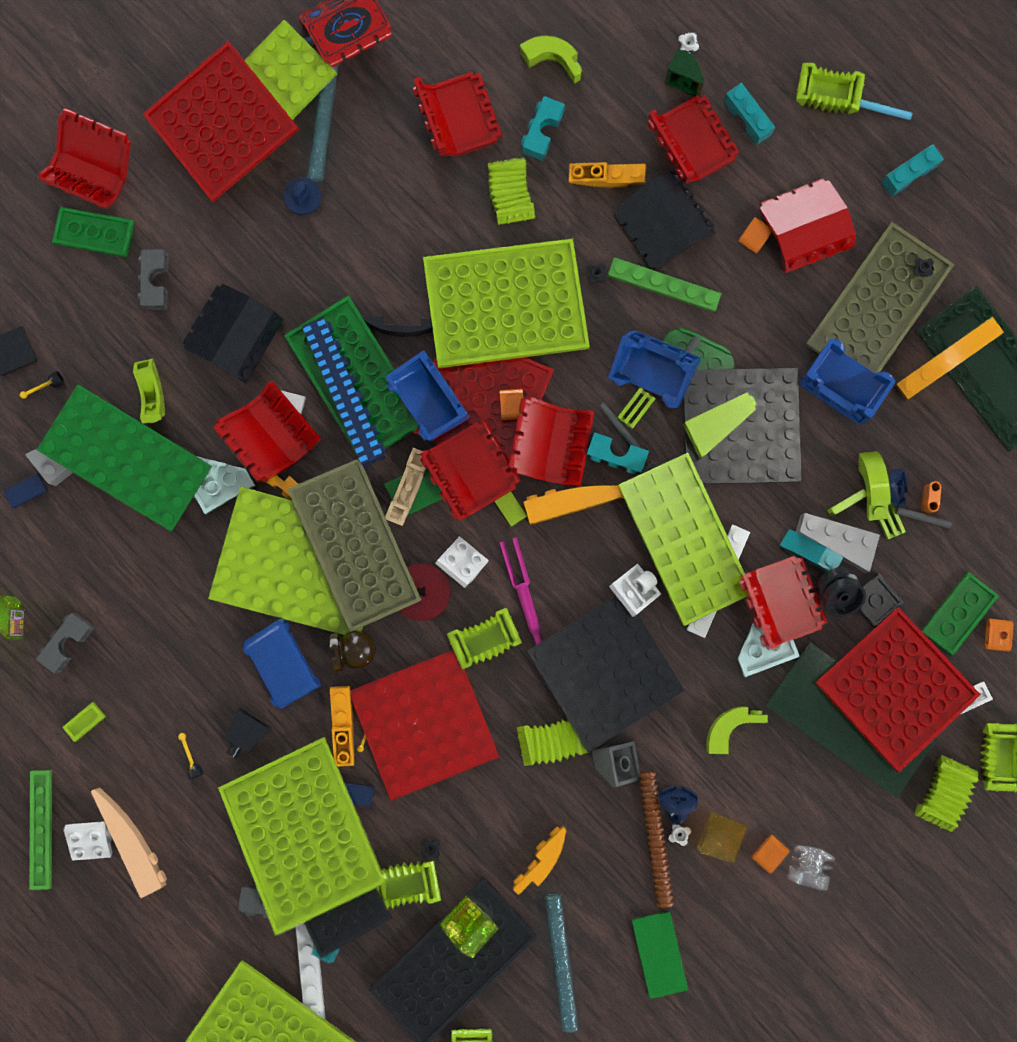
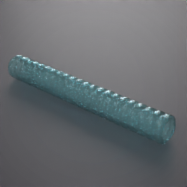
(321, 130)
(562, 963)

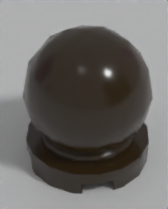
(354, 650)

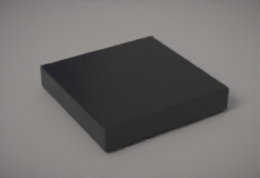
(15, 351)
(880, 600)

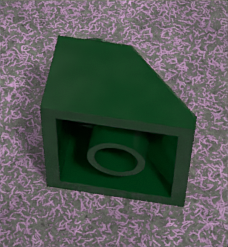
(685, 73)

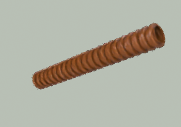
(656, 839)

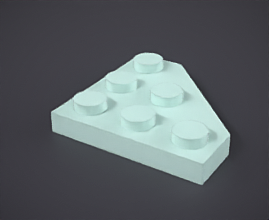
(221, 485)
(757, 658)

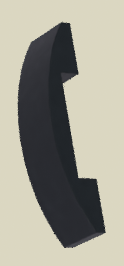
(377, 324)

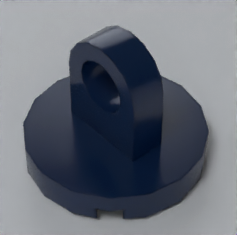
(302, 196)
(898, 486)
(678, 803)

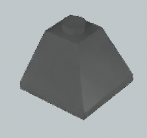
(617, 763)

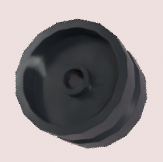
(841, 592)

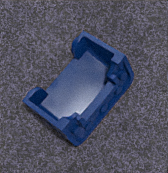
(654, 367)
(846, 383)
(427, 396)
(281, 664)

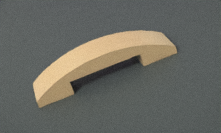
(407, 489)

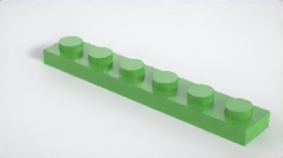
(664, 285)
(40, 829)

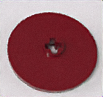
(436, 592)

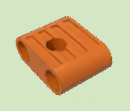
(755, 235)
(510, 403)
(931, 497)
(999, 635)
(770, 854)

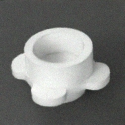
(689, 37)
(679, 839)

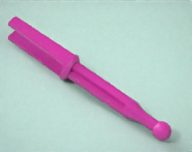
(523, 592)

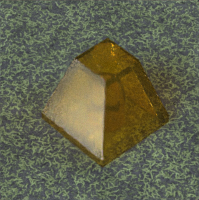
(721, 838)

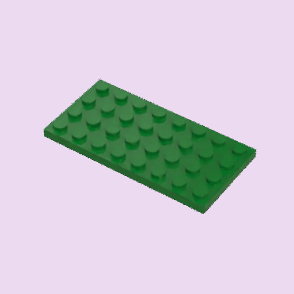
(368, 366)
(124, 458)

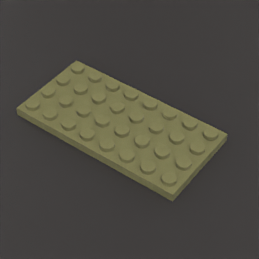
(881, 299)
(354, 544)

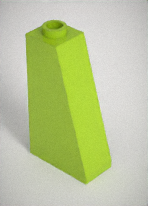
(714, 425)

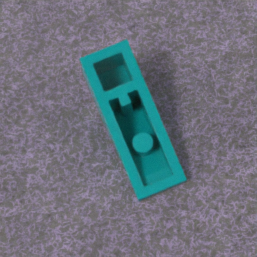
(811, 551)

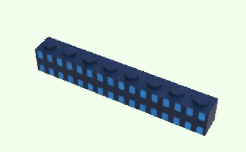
(344, 392)

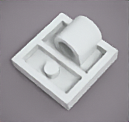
(462, 562)
(636, 589)
(88, 840)

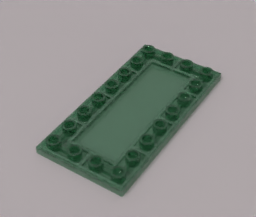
(990, 373)
(814, 714)

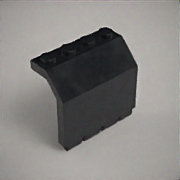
(663, 219)
(233, 332)

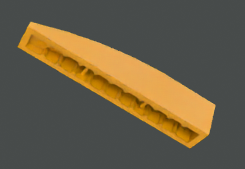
(949, 358)
(568, 501)

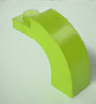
(554, 49)
(150, 391)
(877, 484)
(724, 724)

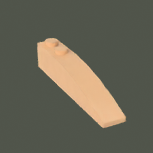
(131, 845)

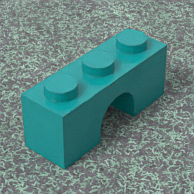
(742, 103)
(548, 113)
(911, 170)
(632, 461)

